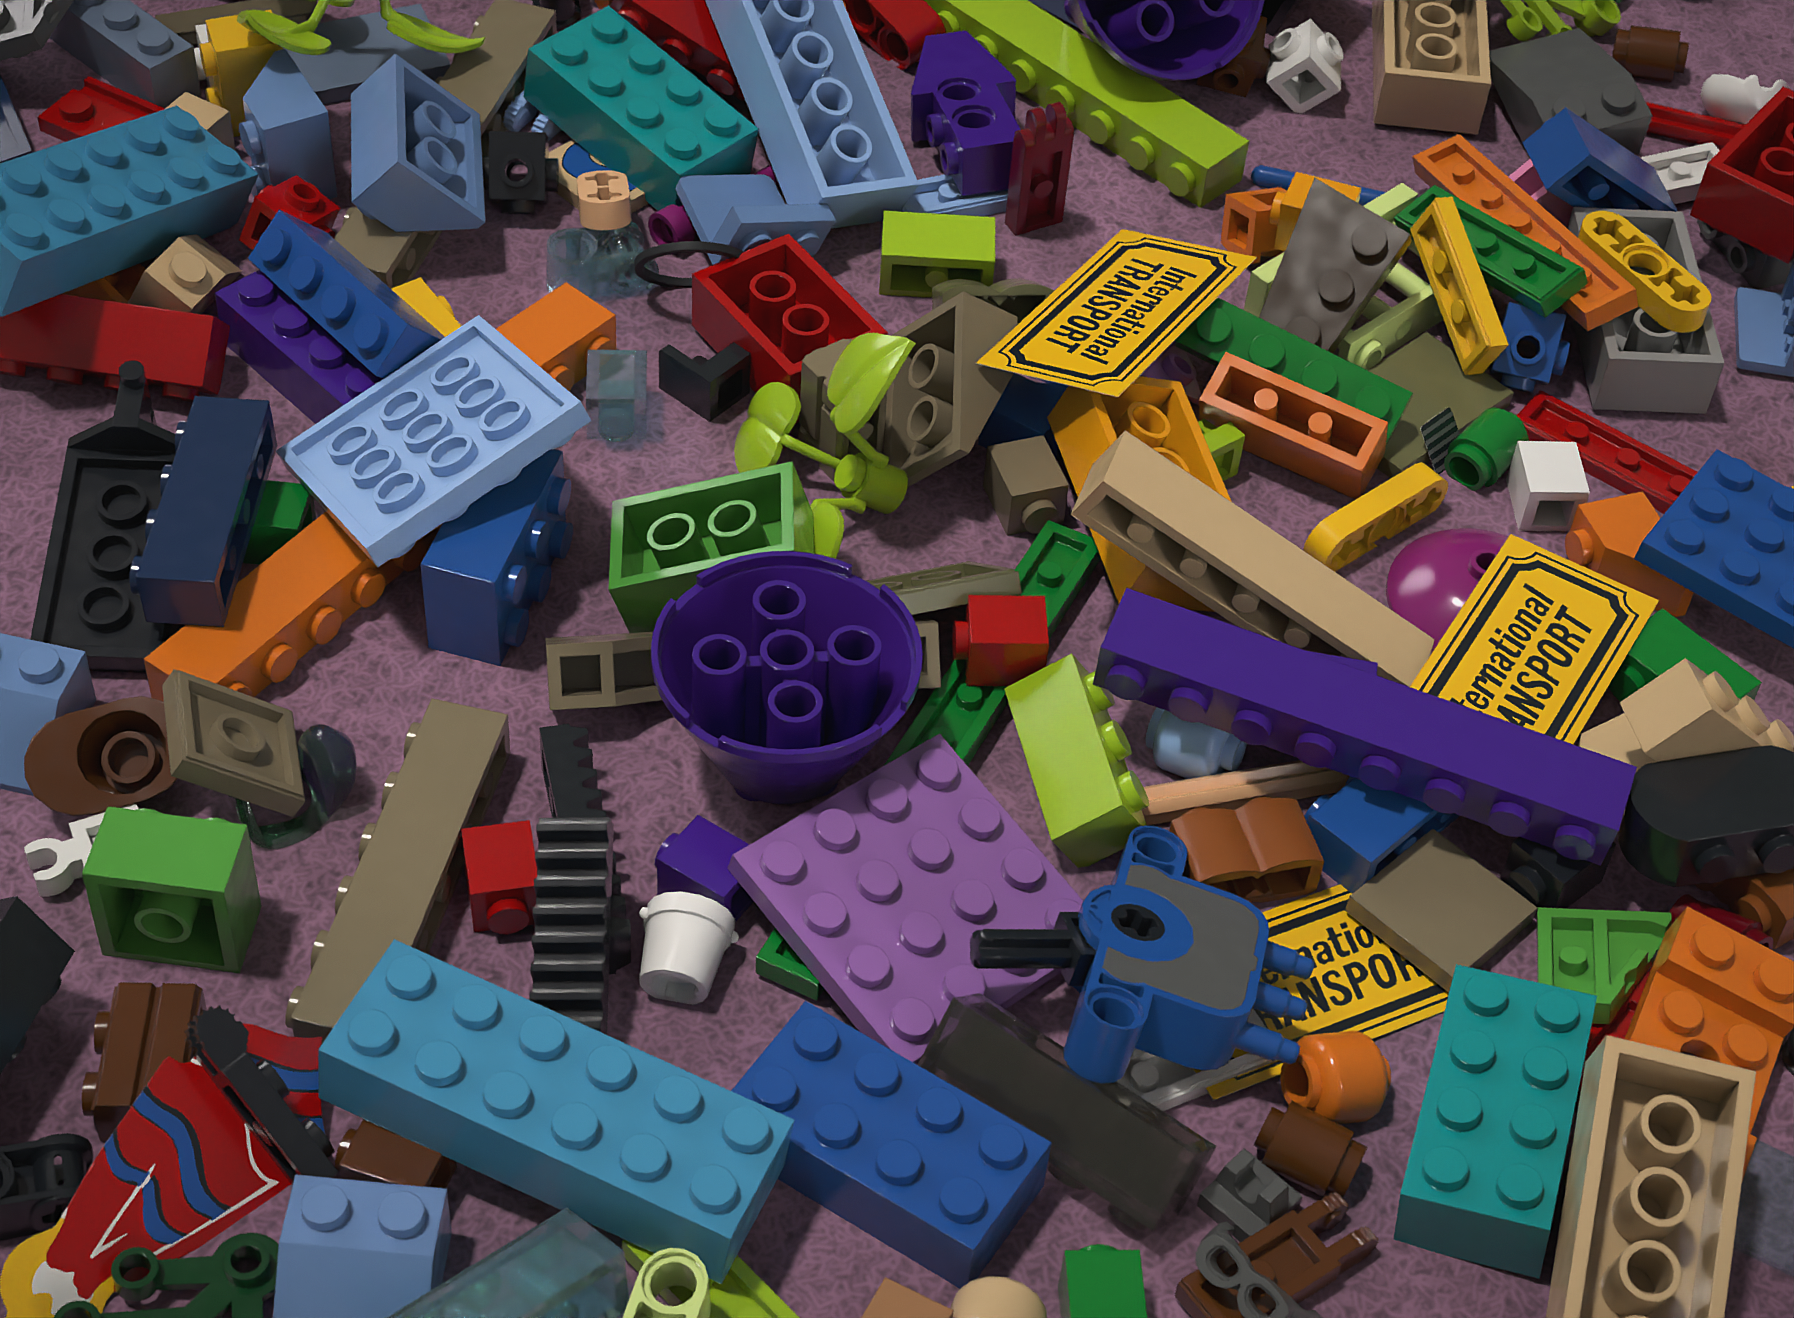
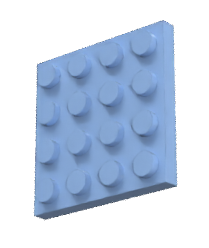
(432, 439)

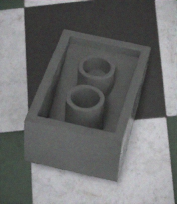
(1574, 73)

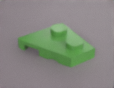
(1598, 952)

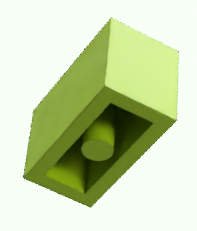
(933, 249)

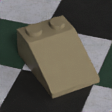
(940, 391)

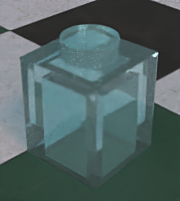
(616, 394)

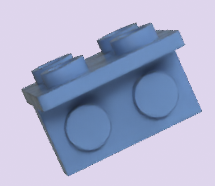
(1765, 329)

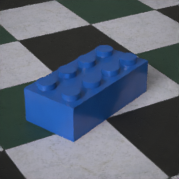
(896, 1145)

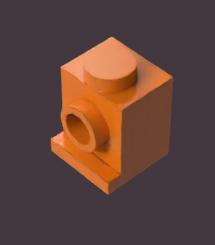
(1247, 223)

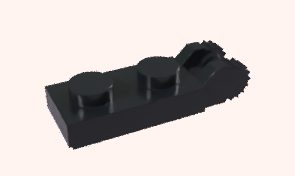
(258, 1095)

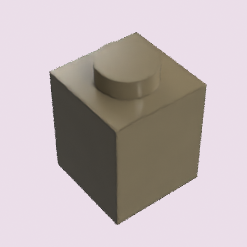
(1025, 485)

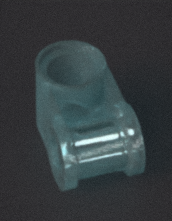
(596, 261)

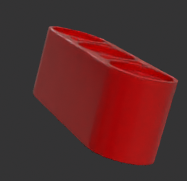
(895, 27)

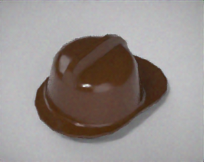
(101, 757)

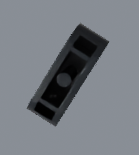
(1711, 817)

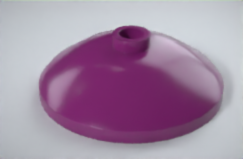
(1438, 575)

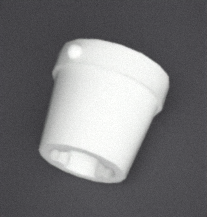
(683, 945)

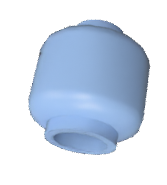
(1191, 747)

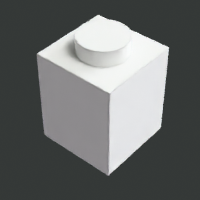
(1546, 485)

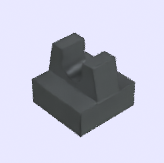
(1248, 1196)

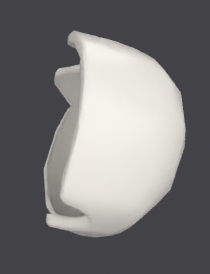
(1736, 98)

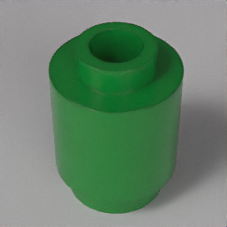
(1485, 448)

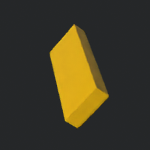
(1459, 286)

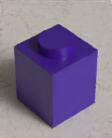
(698, 865)

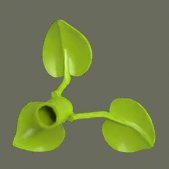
(302, 40)
(856, 390)

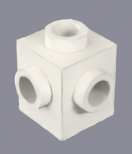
(1304, 66)

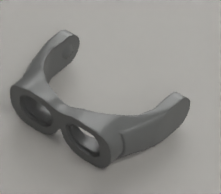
(1246, 1278)

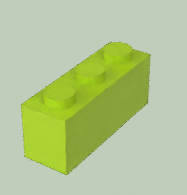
(1077, 761)

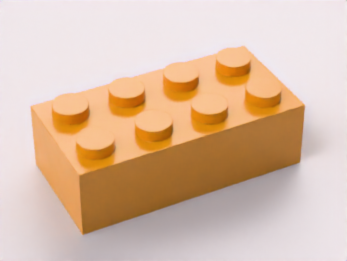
(1162, 418)

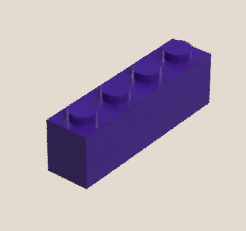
(290, 347)

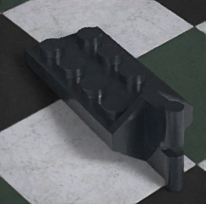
(99, 528)

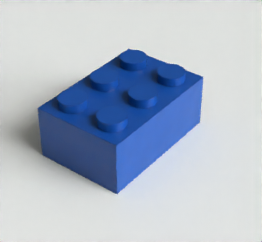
(497, 563)

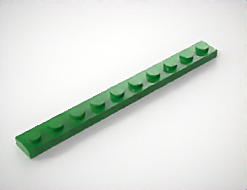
(963, 714)

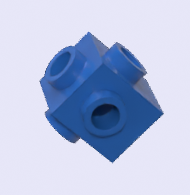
(1544, 334)

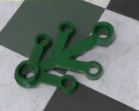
(215, 1274)

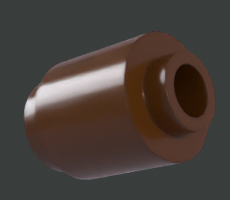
(1650, 52)
(1310, 1149)

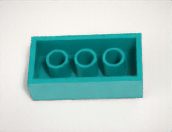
(636, 107)
(1495, 1121)

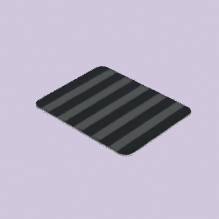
(1438, 435)

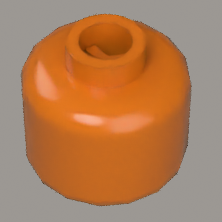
(1338, 1076)

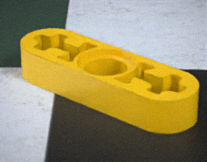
(1670, 296)
(1376, 514)

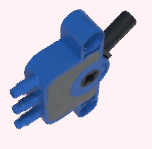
(1158, 967)

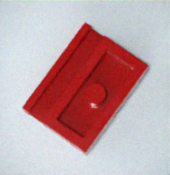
(92, 110)

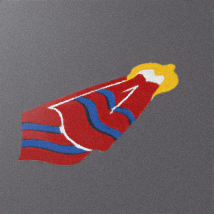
(162, 1181)

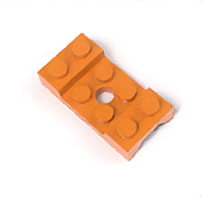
(1717, 1000)

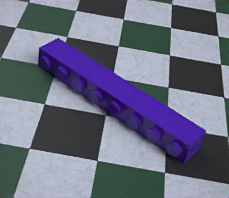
(1365, 727)

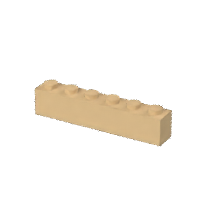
(1239, 562)

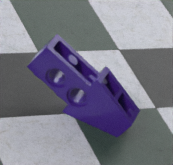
(966, 110)

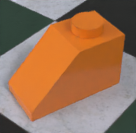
(1607, 539)

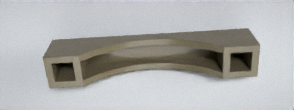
(618, 669)

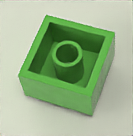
(172, 889)

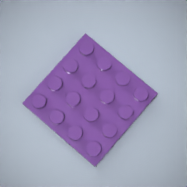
(893, 884)

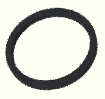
(673, 248)

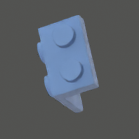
(749, 212)

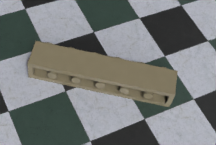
(405, 858)

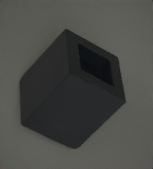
(705, 384)

